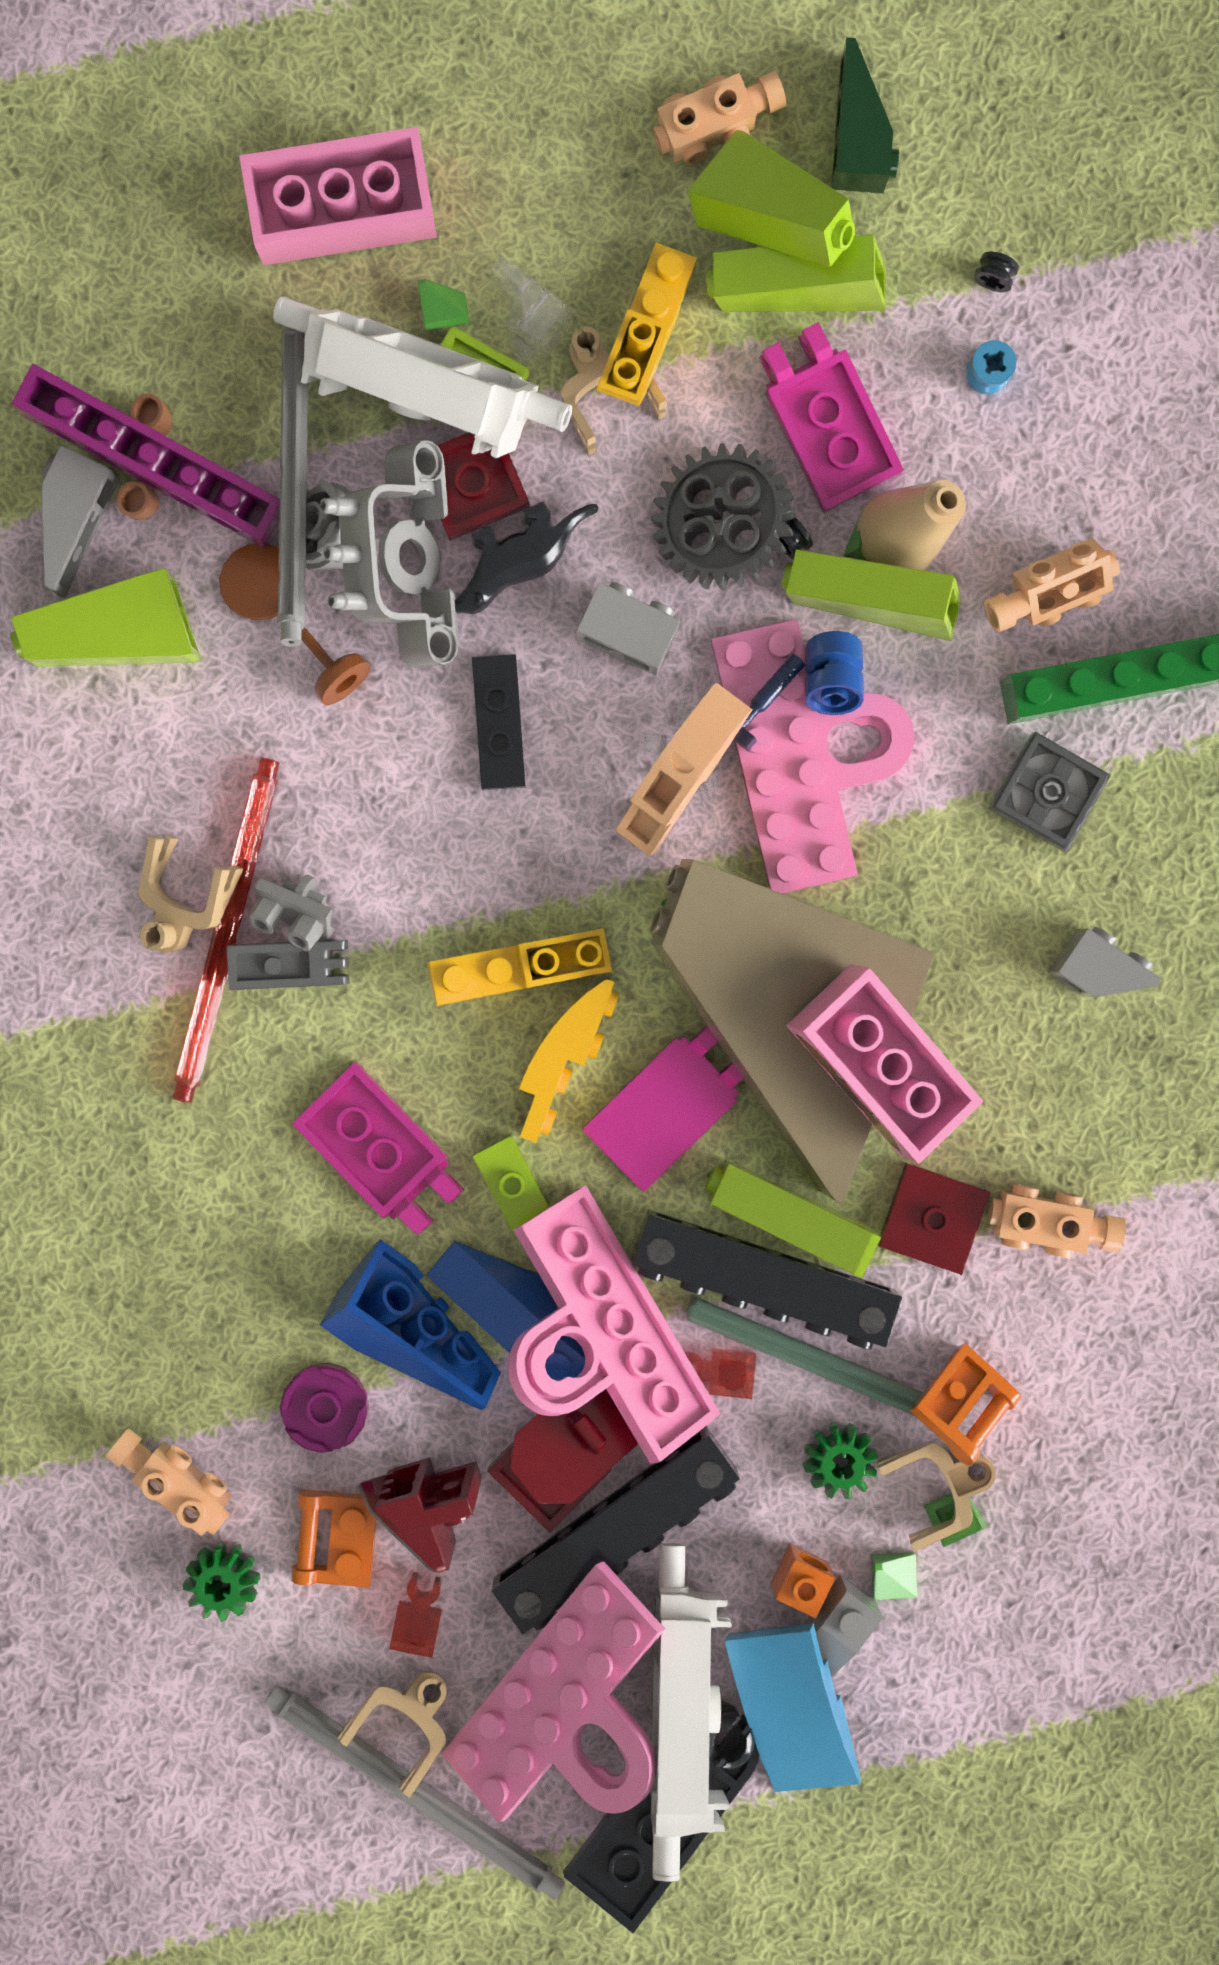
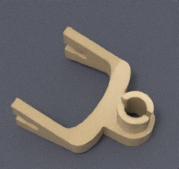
(588, 373)
(172, 920)
(959, 1480)
(416, 1708)

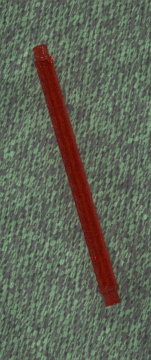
(225, 934)

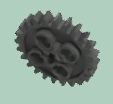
(725, 478)

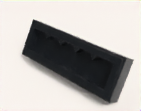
(498, 722)

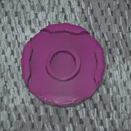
(335, 1397)

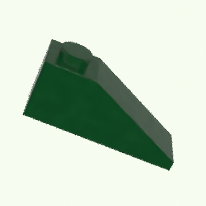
(863, 132)

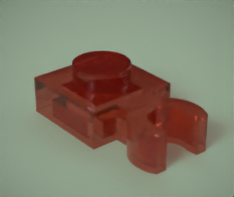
(728, 1372)
(417, 1622)

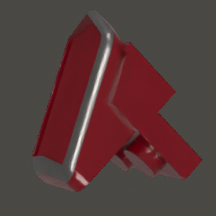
(423, 1507)

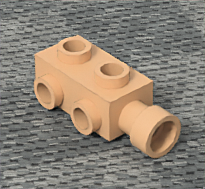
(712, 121)
(1055, 586)
(1047, 1222)
(180, 1480)

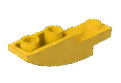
(647, 325)
(519, 966)
(571, 1039)

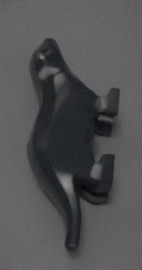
(518, 556)

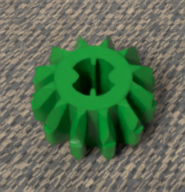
(849, 1446)
(232, 1571)

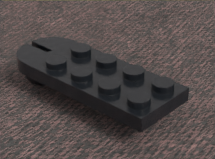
(617, 1857)

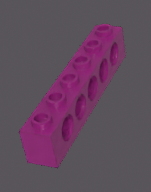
(147, 455)

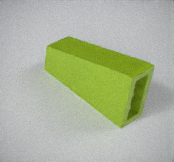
(771, 202)
(780, 282)
(875, 592)
(112, 625)
(793, 1217)

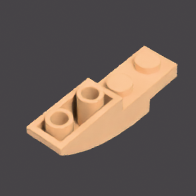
(682, 768)

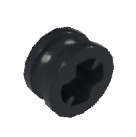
(996, 271)
(799, 540)

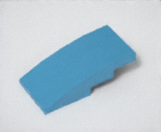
(793, 1708)

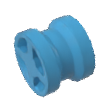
(984, 376)

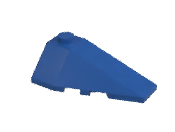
(503, 1301)
(397, 1322)

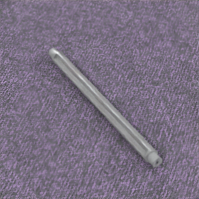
(292, 490)
(424, 1798)

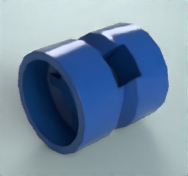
(834, 673)

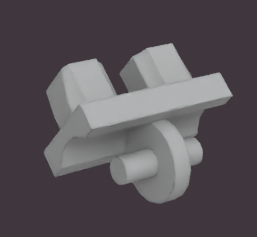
(295, 905)

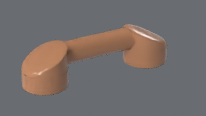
(135, 497)

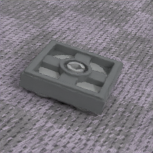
(1049, 791)

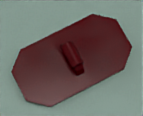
(571, 1451)

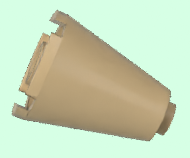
(910, 523)

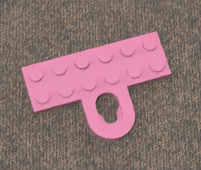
(790, 770)
(616, 1325)
(550, 1697)

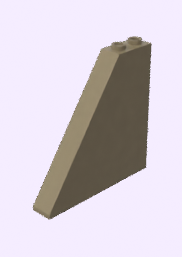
(751, 968)

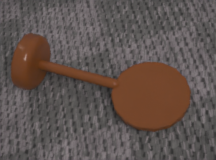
(251, 591)

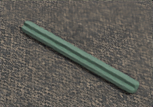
(802, 1355)

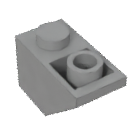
(1098, 968)

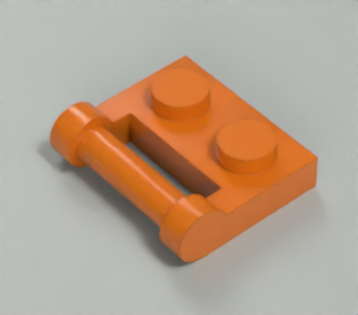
(955, 1394)
(349, 1541)

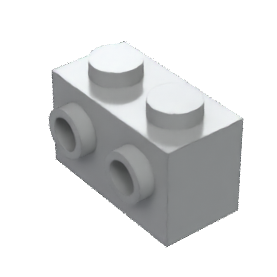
(628, 627)

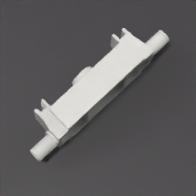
(418, 376)
(683, 1713)

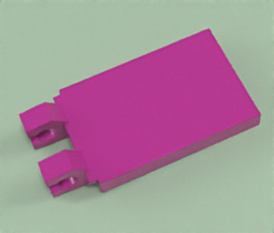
(829, 420)
(664, 1109)
(377, 1147)

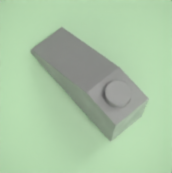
(72, 506)
(844, 1622)

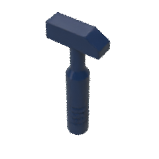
(767, 695)

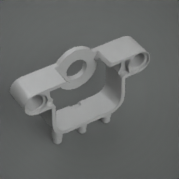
(413, 472)

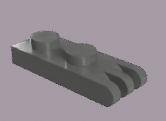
(285, 965)

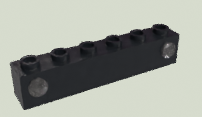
(765, 1279)
(616, 1529)

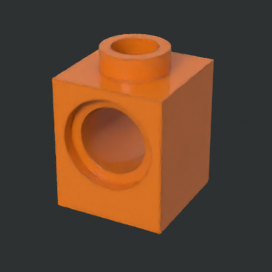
(802, 1580)

